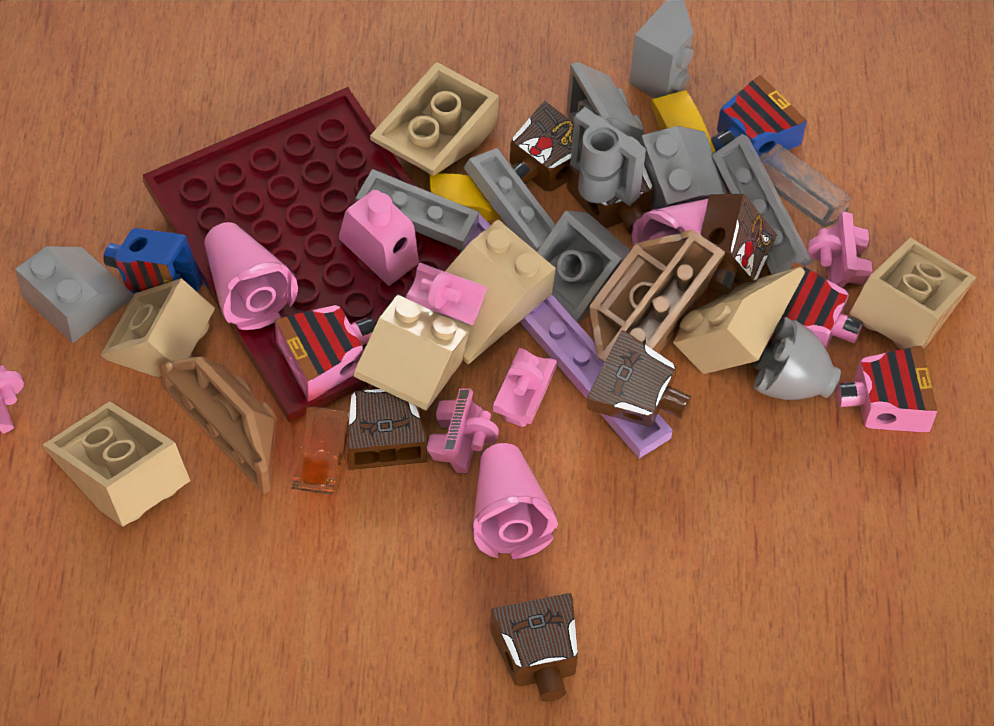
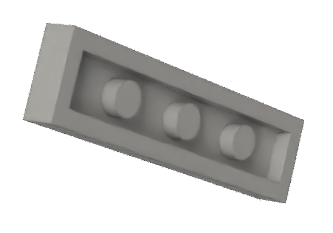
(746, 174)

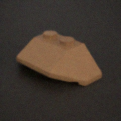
(653, 290)
(226, 413)

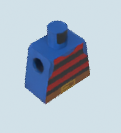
(762, 117)
(153, 259)

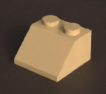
(159, 327)
(412, 352)

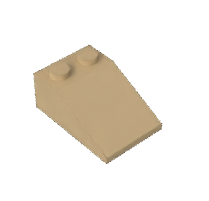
(439, 120)
(514, 280)
(911, 295)
(737, 324)
(119, 462)

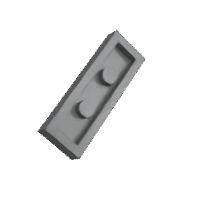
(510, 197)
(427, 211)

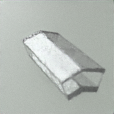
(805, 186)

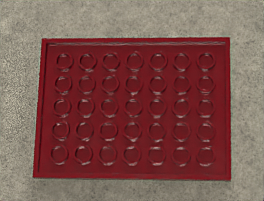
(290, 194)

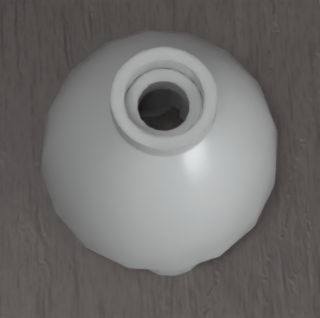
(795, 365)

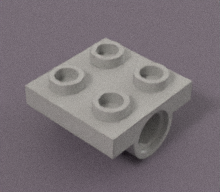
(606, 160)

